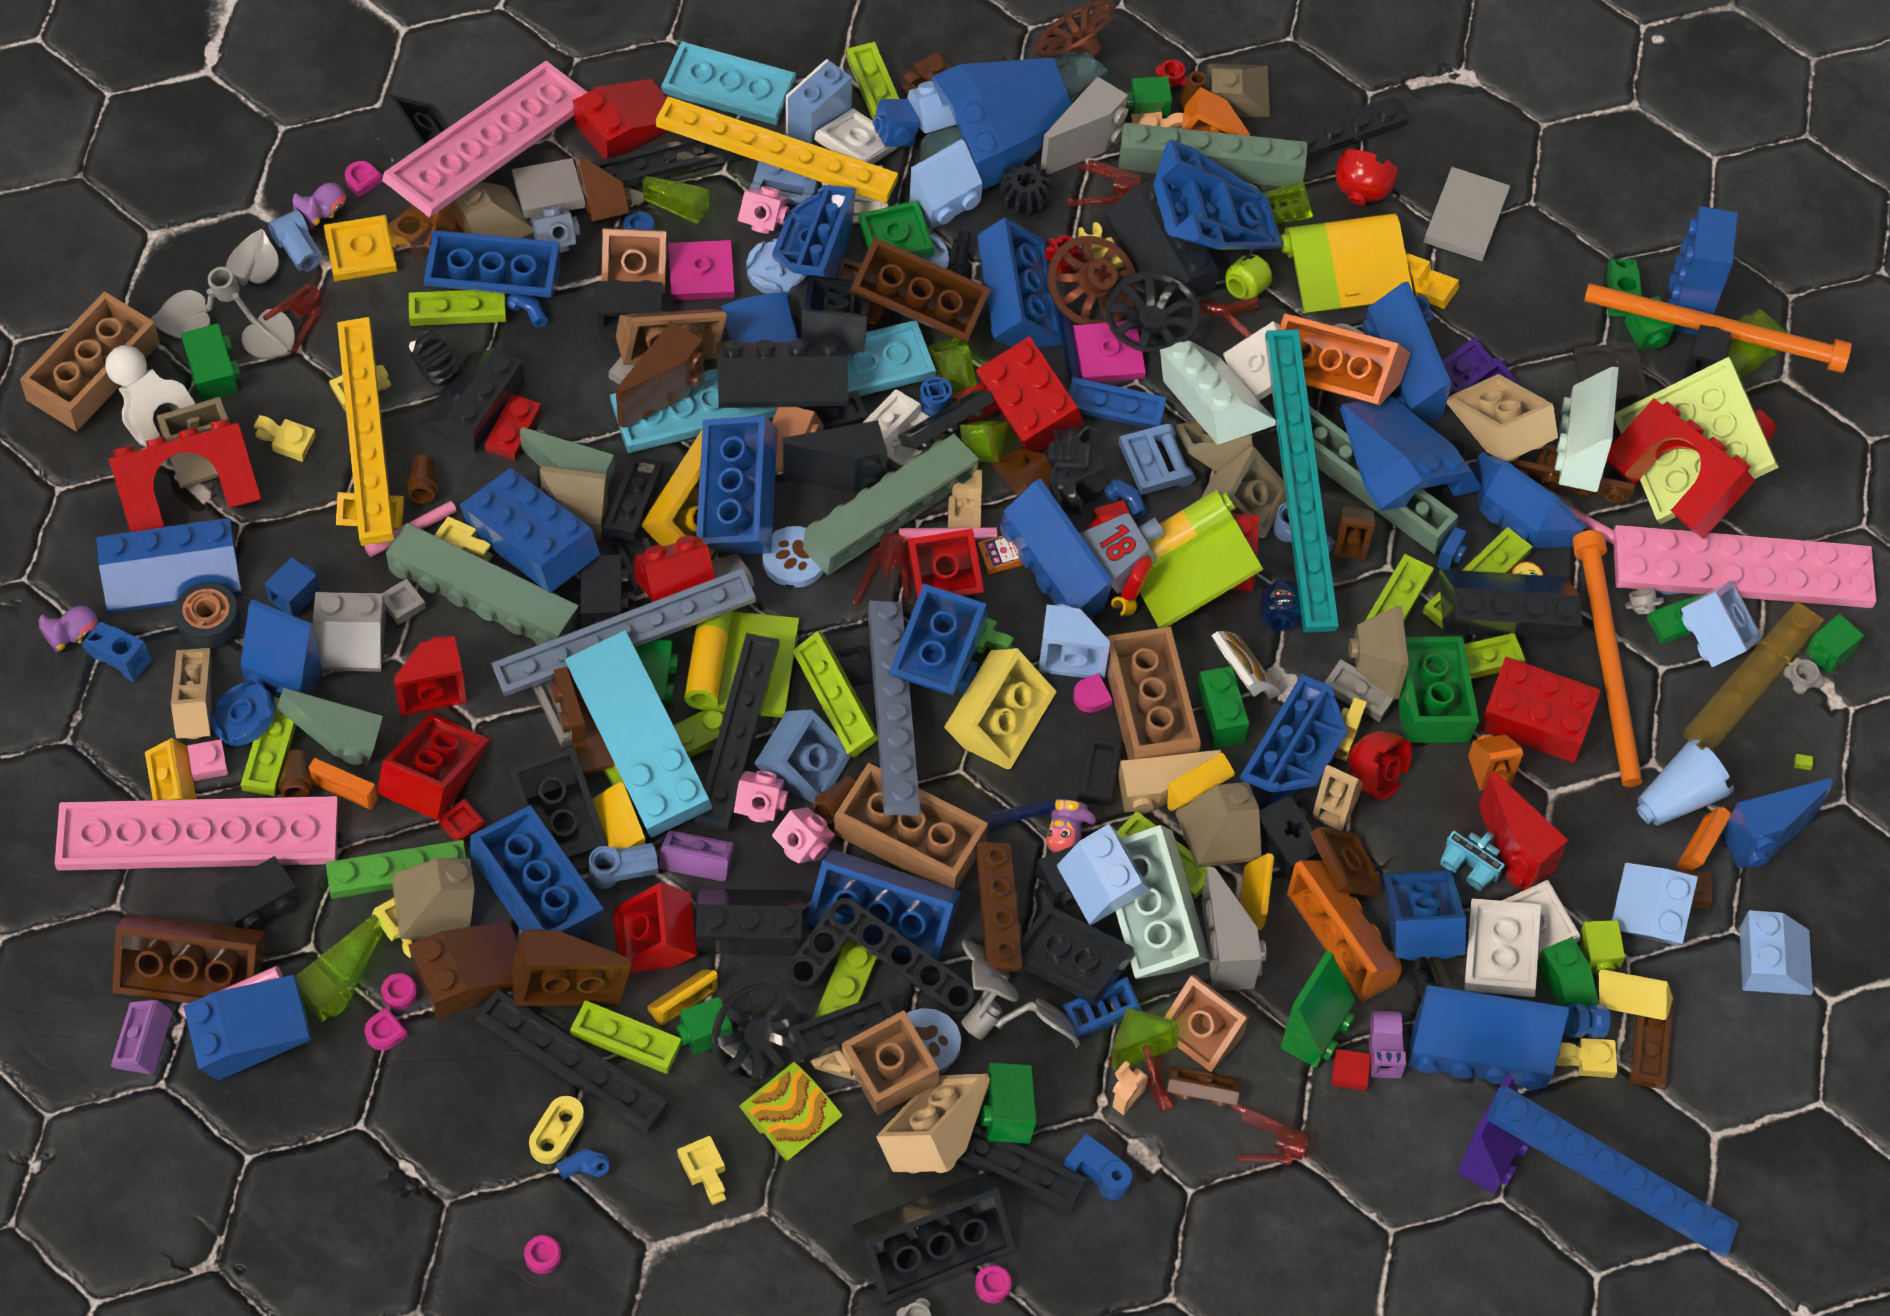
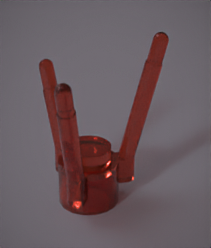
(1122, 183)
(302, 302)
(890, 554)
(1289, 1140)

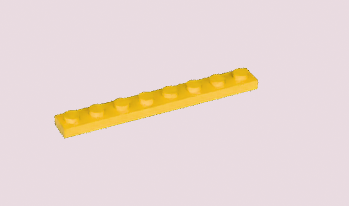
(776, 149)
(365, 431)

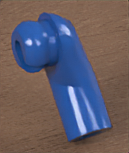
(531, 305)
(1131, 495)
(586, 1162)

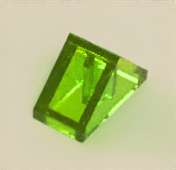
(953, 363)
(984, 439)
(1142, 1029)

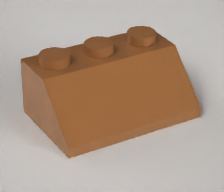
(639, 331)

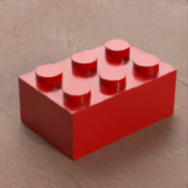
(1029, 395)
(1540, 709)

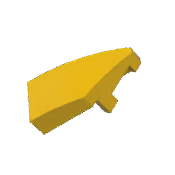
(1431, 284)

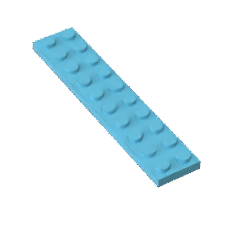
(890, 360)

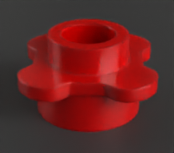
(1174, 71)

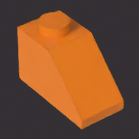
(1212, 114)
(1494, 754)

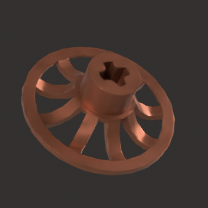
(1083, 38)
(1094, 278)

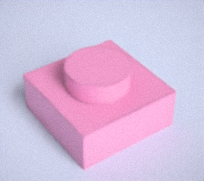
(207, 760)

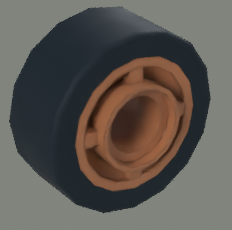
(202, 600)

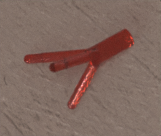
(1224, 310)
(1154, 1082)

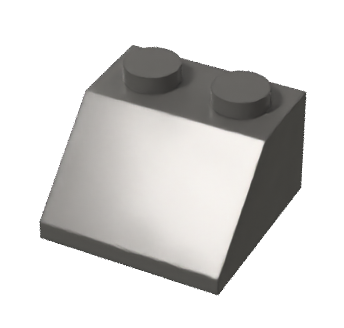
(350, 630)

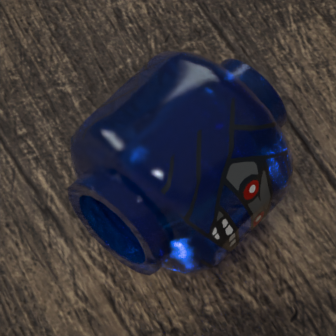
(1280, 605)

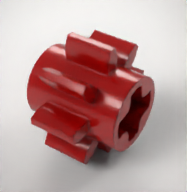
(1054, 245)

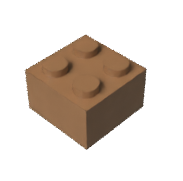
(891, 1063)

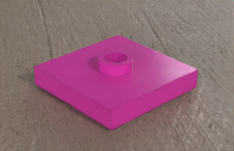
(701, 270)
(1104, 356)

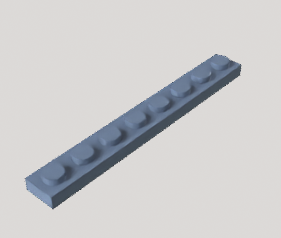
(641, 624)
(892, 712)

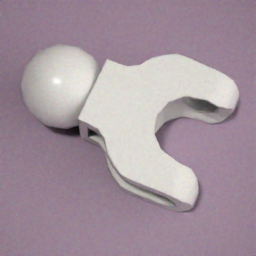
(142, 391)

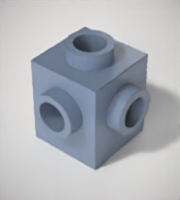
(553, 217)

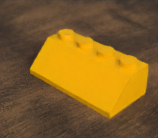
(677, 506)

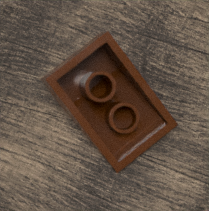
(661, 375)
(464, 965)
(565, 970)

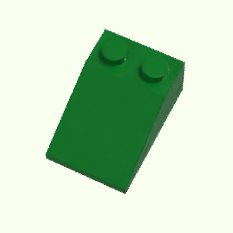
(1437, 692)
(1319, 1014)

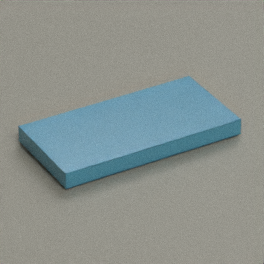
(728, 83)

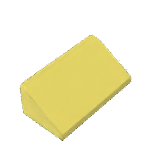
(1635, 994)

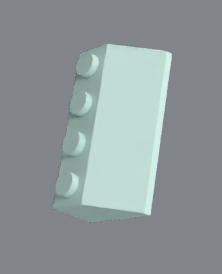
(1212, 392)
(1586, 431)
(1164, 920)

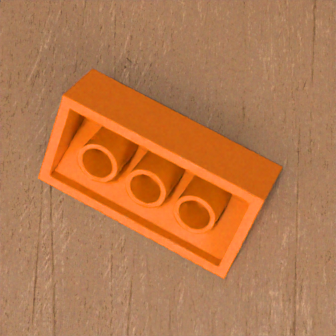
(1348, 360)
(1343, 930)

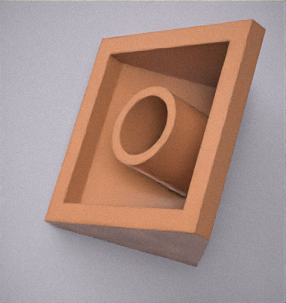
(634, 255)
(1206, 1023)

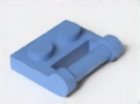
(784, 180)
(1147, 462)

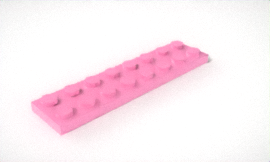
(484, 139)
(1756, 565)
(196, 833)

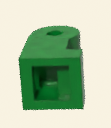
(1625, 277)

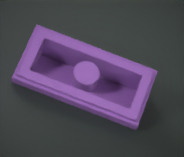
(696, 855)
(142, 1037)

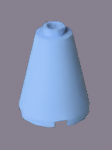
(1685, 785)

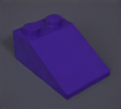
(1492, 1152)

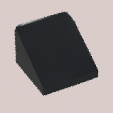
(856, 665)

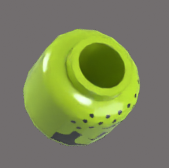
(1248, 277)

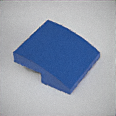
(760, 319)

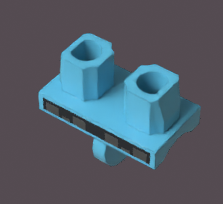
(1476, 853)

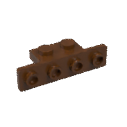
(1544, 473)
(579, 723)
(999, 906)

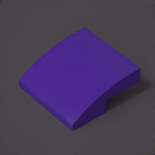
(1473, 365)

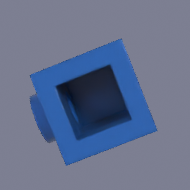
(896, 122)
(292, 586)

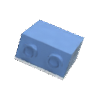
(817, 101)

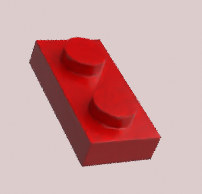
(505, 435)

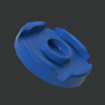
(243, 714)

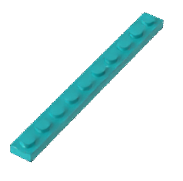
(1301, 481)

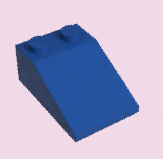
(939, 639)
(279, 651)
(1769, 822)
(1424, 914)
(246, 1025)

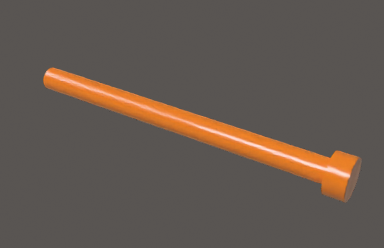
(1834, 355)
(1590, 548)

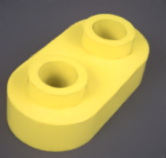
(556, 1132)

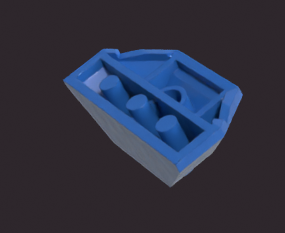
(817, 233)
(1523, 505)
(1298, 740)

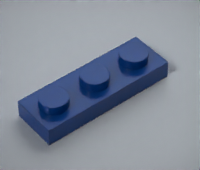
(1117, 403)

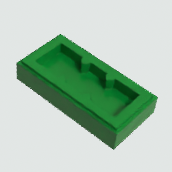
(1668, 621)

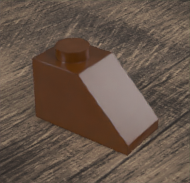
(602, 191)
(1021, 468)
(1353, 532)

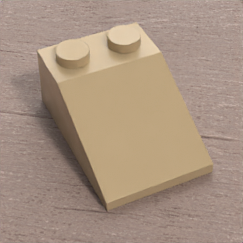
(1505, 417)
(934, 1125)

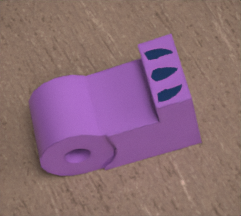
(1386, 1044)

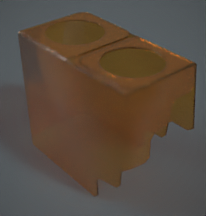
(414, 229)

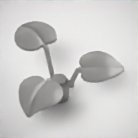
(250, 261)
(987, 1011)

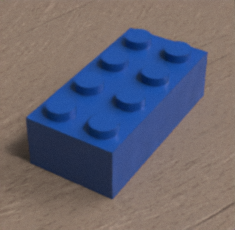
(1703, 262)
(530, 530)

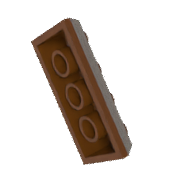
(920, 290)
(182, 957)

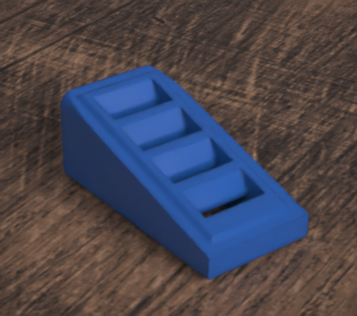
(1118, 988)

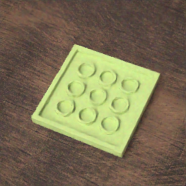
(1723, 410)

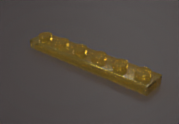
(1753, 677)

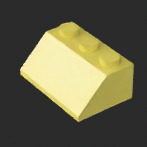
(1001, 707)

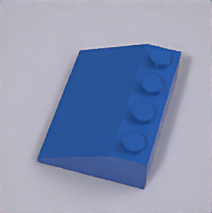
(1486, 1037)

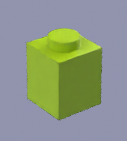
(1602, 945)

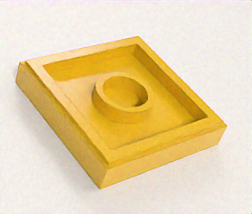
(360, 248)

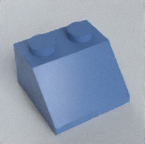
(804, 754)

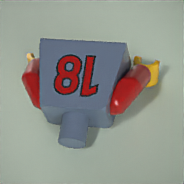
(1124, 554)

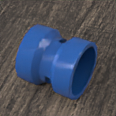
(935, 395)
(1588, 1021)

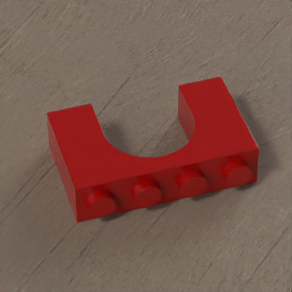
(220, 445)
(1720, 477)

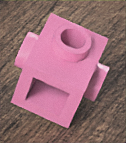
(754, 206)
(760, 796)
(804, 835)

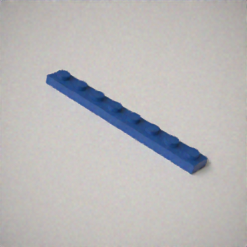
(1612, 1171)

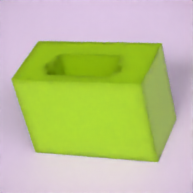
(1803, 762)

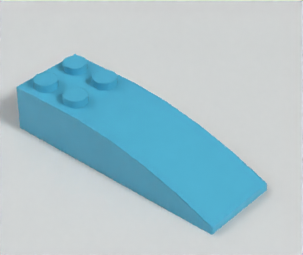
(638, 734)

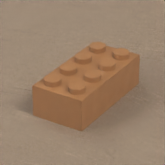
(72, 374)
(1151, 694)
(932, 846)

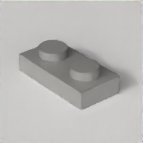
(1349, 684)

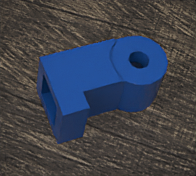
(118, 650)
(1100, 1167)

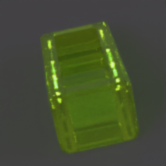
(1290, 194)
(678, 198)

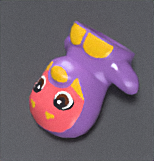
(321, 204)
(69, 628)
(1066, 824)

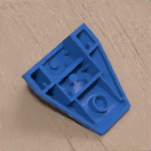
(1003, 110)
(1211, 204)
(1402, 453)

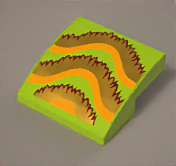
(790, 1110)

